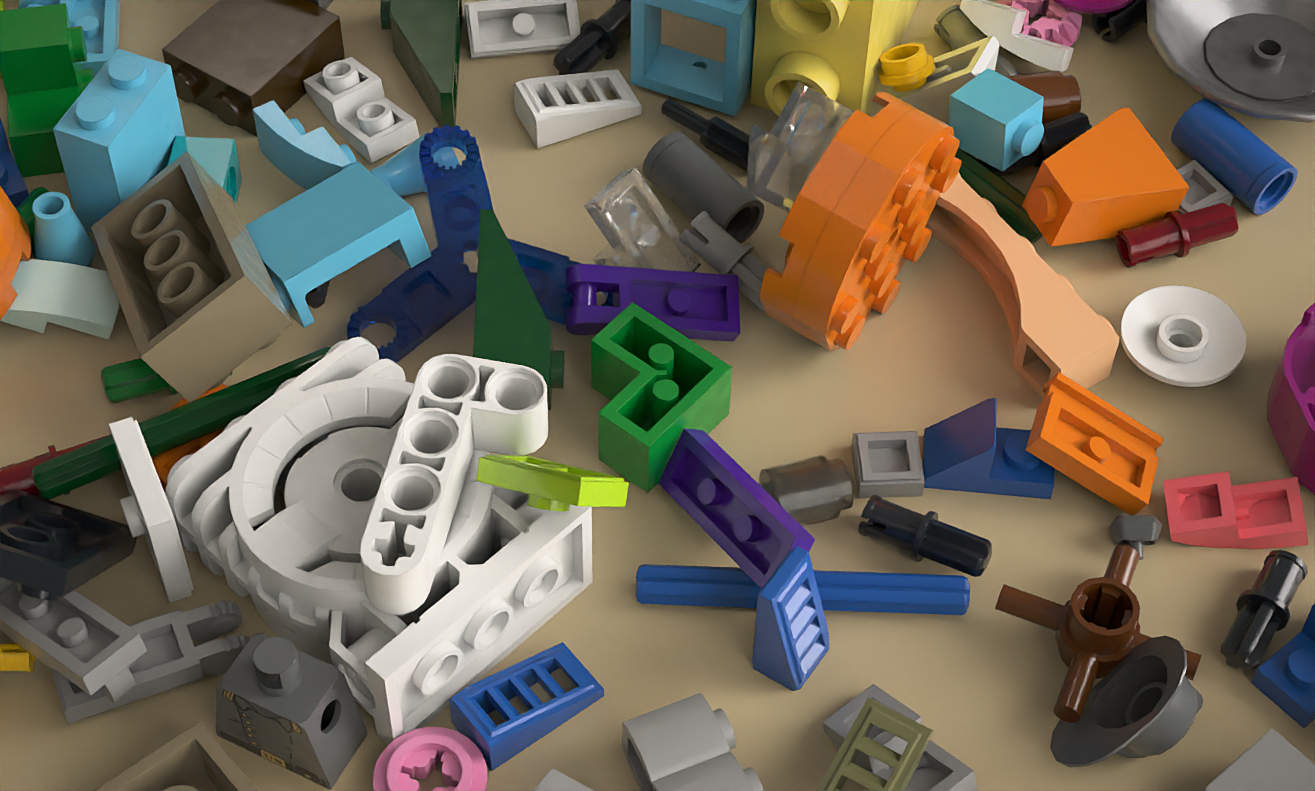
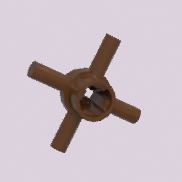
(1091, 629)

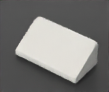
(520, 26)

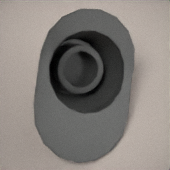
(1134, 709)

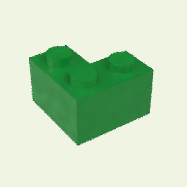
(41, 81)
(655, 391)

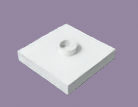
(149, 510)

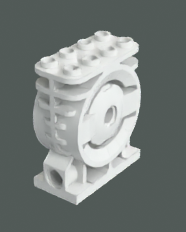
(328, 448)

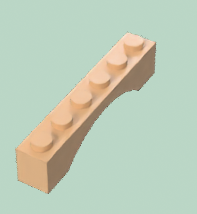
(1045, 316)

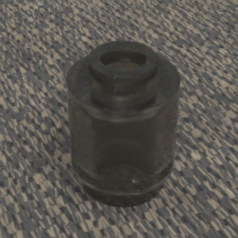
(810, 488)

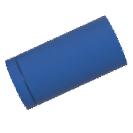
(1234, 156)

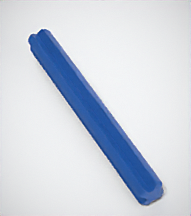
(836, 589)

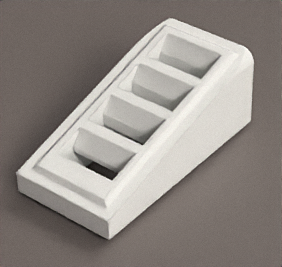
(545, 110)

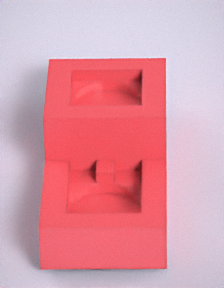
(1243, 516)

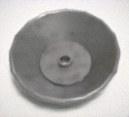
(1241, 52)

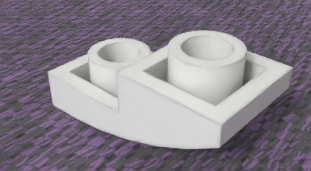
(359, 110)

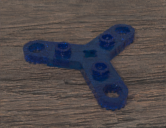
(440, 286)

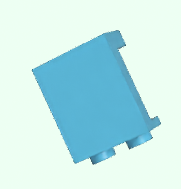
(333, 231)

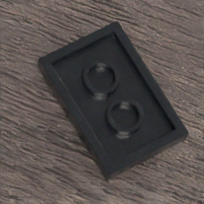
(56, 546)

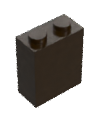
(251, 55)

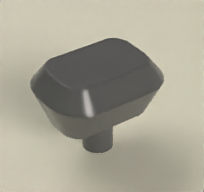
(1135, 531)

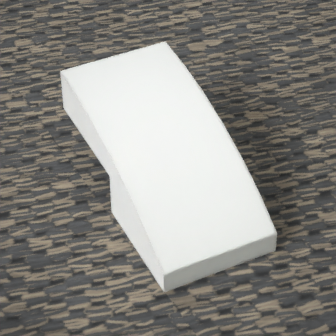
(1006, 24)

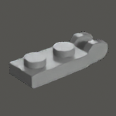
(169, 657)

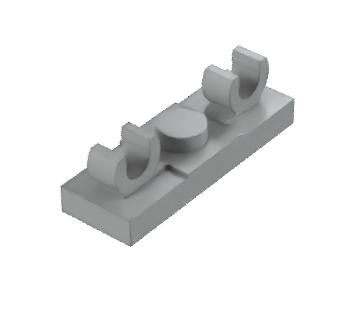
(73, 638)

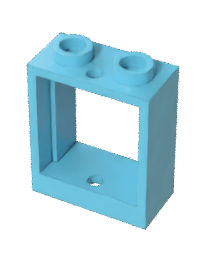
(677, 71)

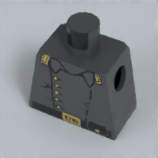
(278, 703)

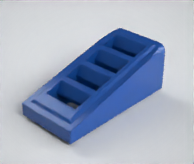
(790, 623)
(500, 743)

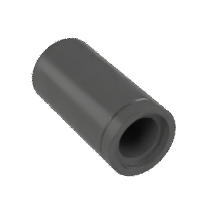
(700, 184)

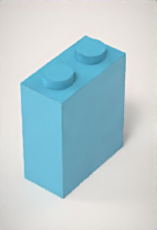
(118, 133)

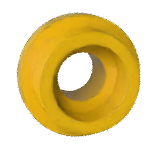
(905, 67)

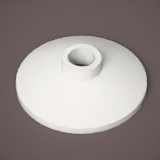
(1183, 336)

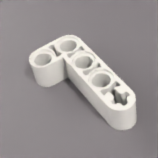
(452, 410)

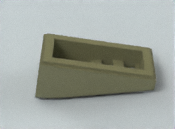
(857, 740)

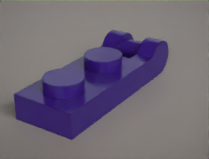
(690, 302)

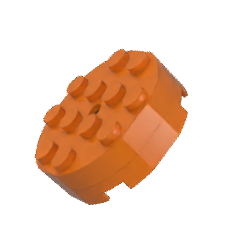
(860, 221)

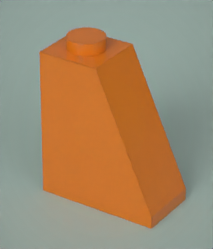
(1104, 183)

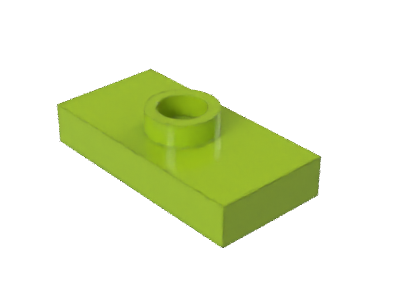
(551, 483)

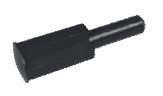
(714, 133)

